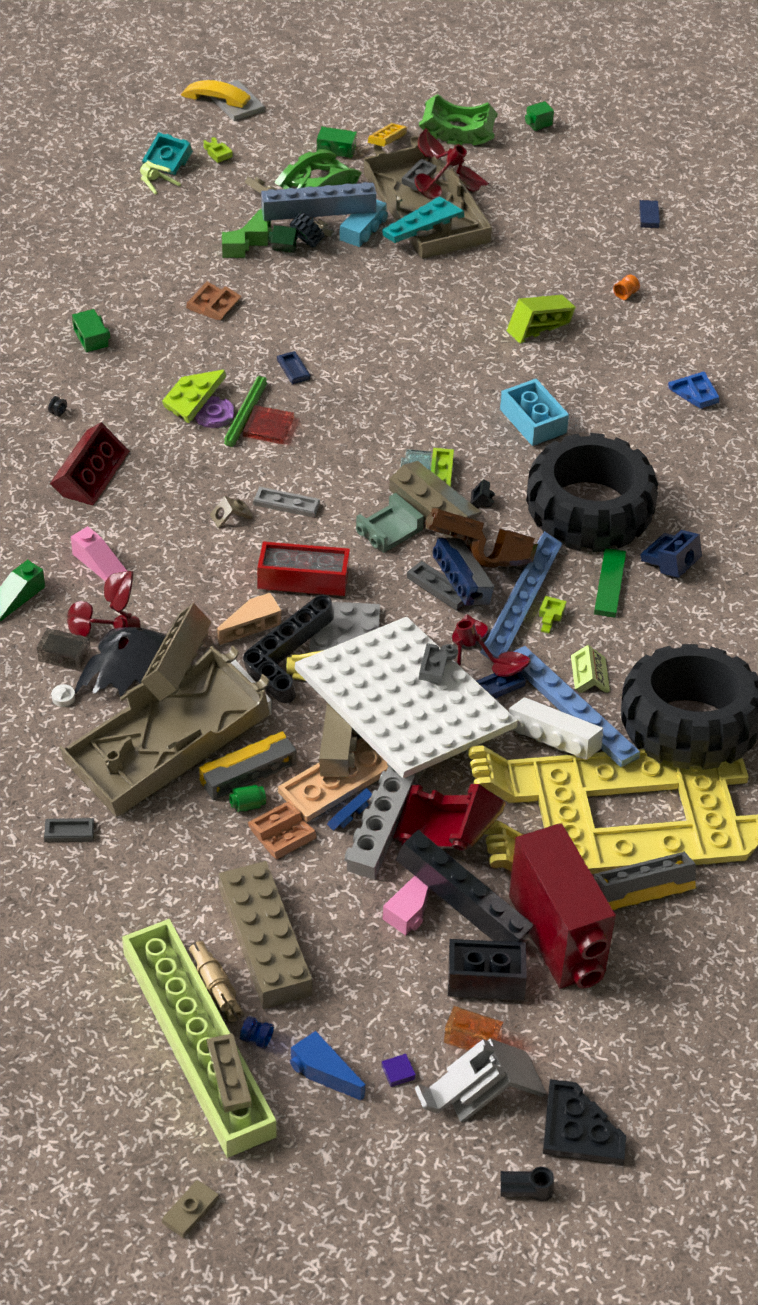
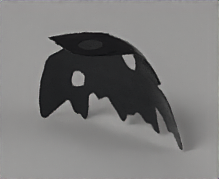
(124, 664)

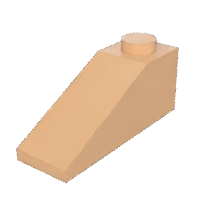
(253, 617)

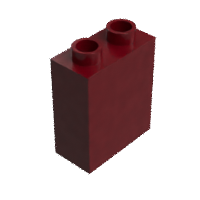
(564, 905)

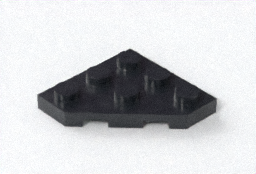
(580, 1127)

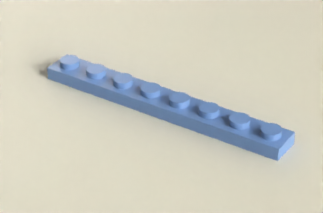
(522, 596)
(569, 702)

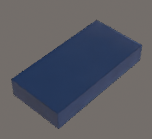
(649, 214)
(293, 367)

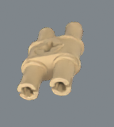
(216, 981)

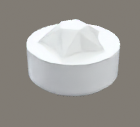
(63, 695)

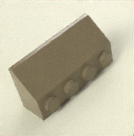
(427, 491)

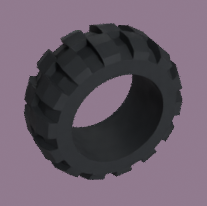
(587, 521)
(685, 735)

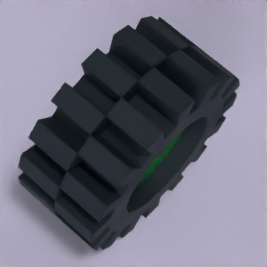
(307, 230)

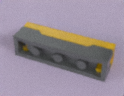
(247, 765)
(647, 880)

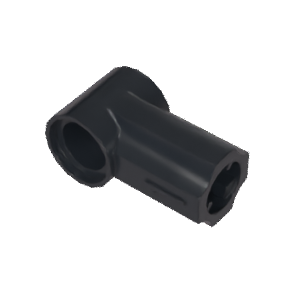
(525, 1183)

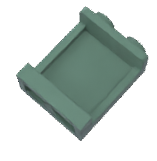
(391, 524)

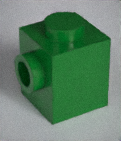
(539, 116)

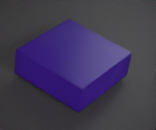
(398, 1070)

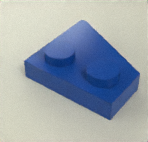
(695, 389)

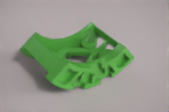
(440, 112)
(323, 160)

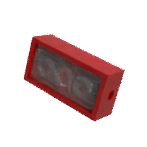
(303, 568)

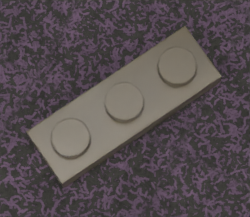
(229, 1072)

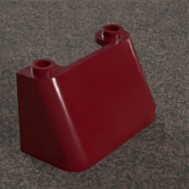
(449, 819)

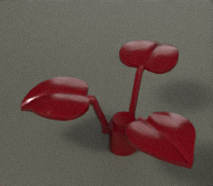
(433, 148)
(117, 591)
(470, 631)

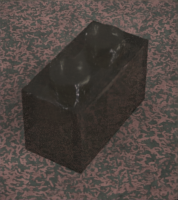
(63, 649)

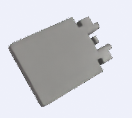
(480, 1078)

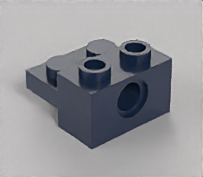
(674, 552)

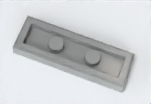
(286, 502)

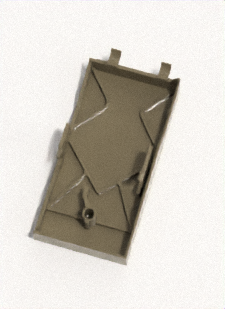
(387, 172)
(162, 739)

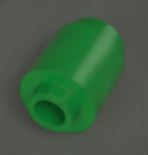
(247, 798)

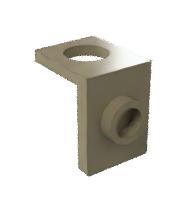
(230, 506)

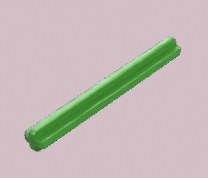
(245, 411)

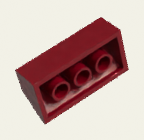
(90, 465)

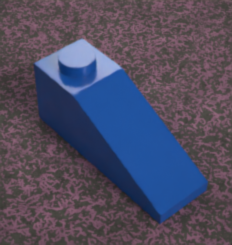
(323, 1065)

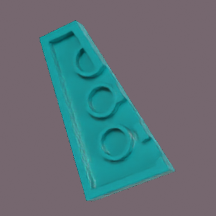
(422, 219)

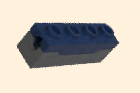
(463, 571)

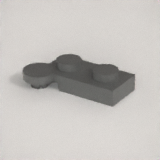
(435, 661)

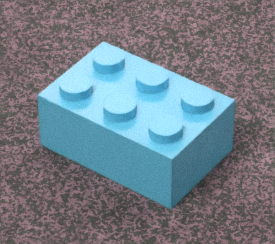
(534, 412)

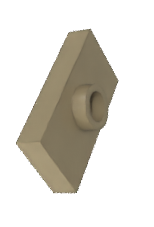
(190, 1208)

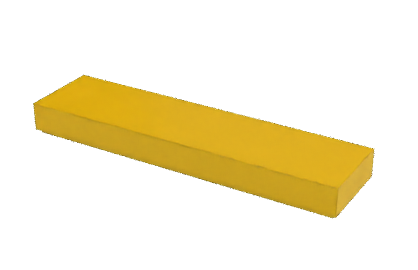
(387, 134)

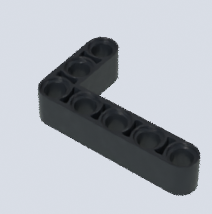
(282, 641)

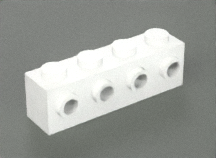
(557, 728)

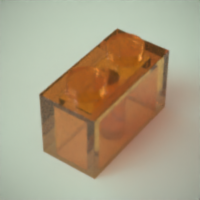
(468, 1028)

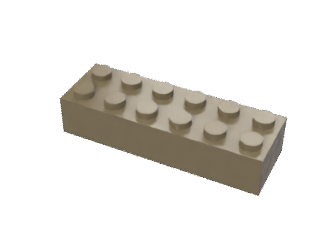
(265, 935)

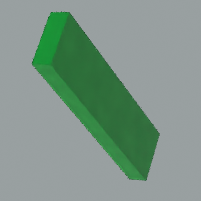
(610, 583)

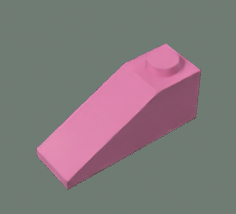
(95, 553)
(407, 906)

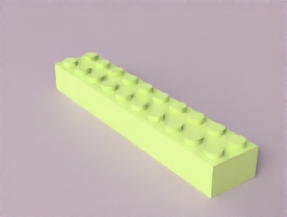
(187, 1021)

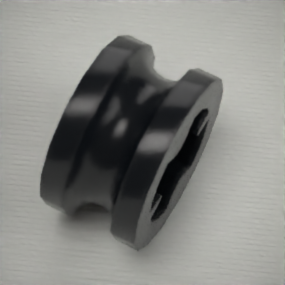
(57, 406)

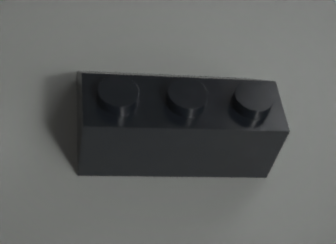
(487, 969)

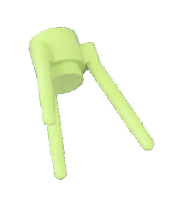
(150, 172)

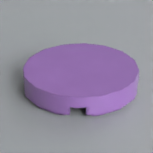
(211, 417)

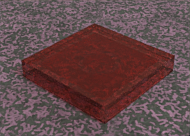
(268, 424)

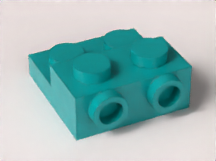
(168, 152)

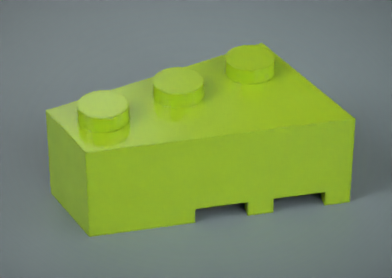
(538, 314)

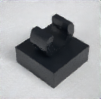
(482, 495)

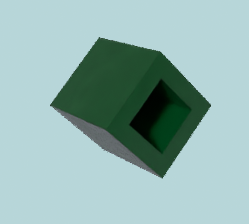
(283, 238)

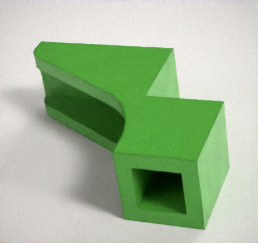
(252, 234)

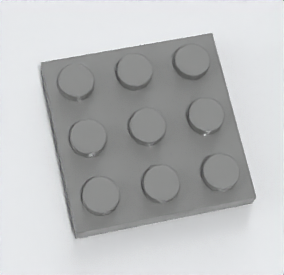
(348, 623)

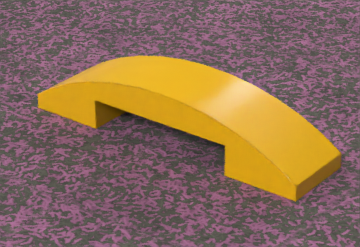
(233, 95)

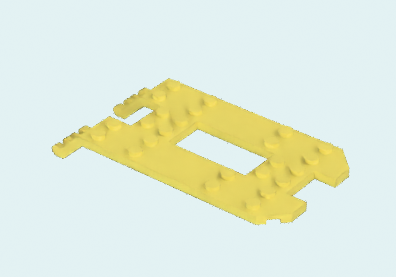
(566, 781)

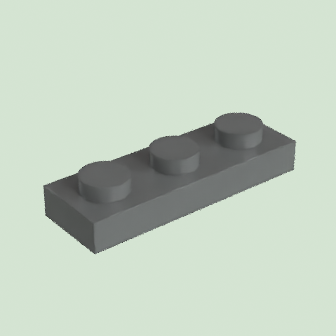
(435, 584)

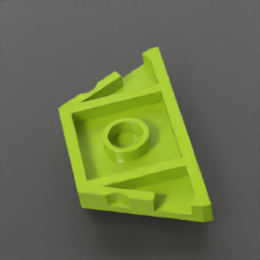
(192, 393)

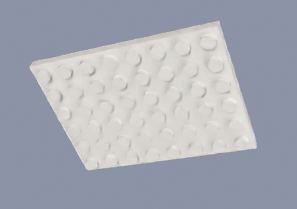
(404, 718)

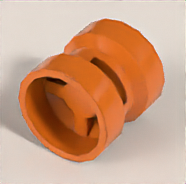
(626, 287)

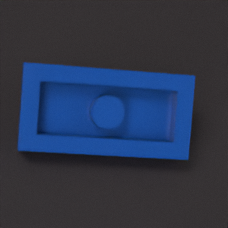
(357, 805)

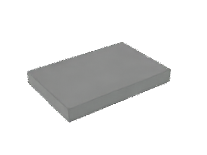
(252, 107)

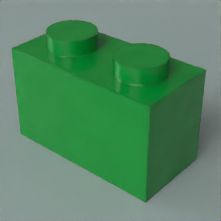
(337, 141)
(90, 330)

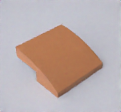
(213, 301)
(282, 830)

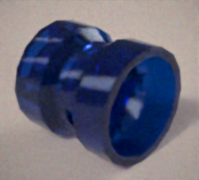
(256, 1032)

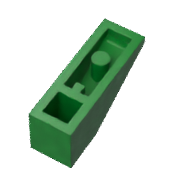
(20, 587)

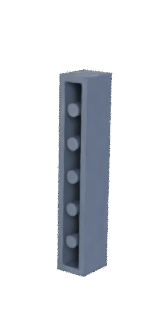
(318, 201)

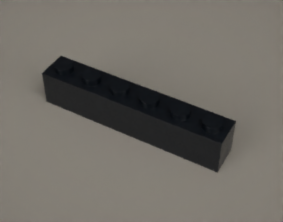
(462, 890)

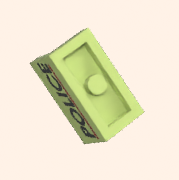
(589, 670)

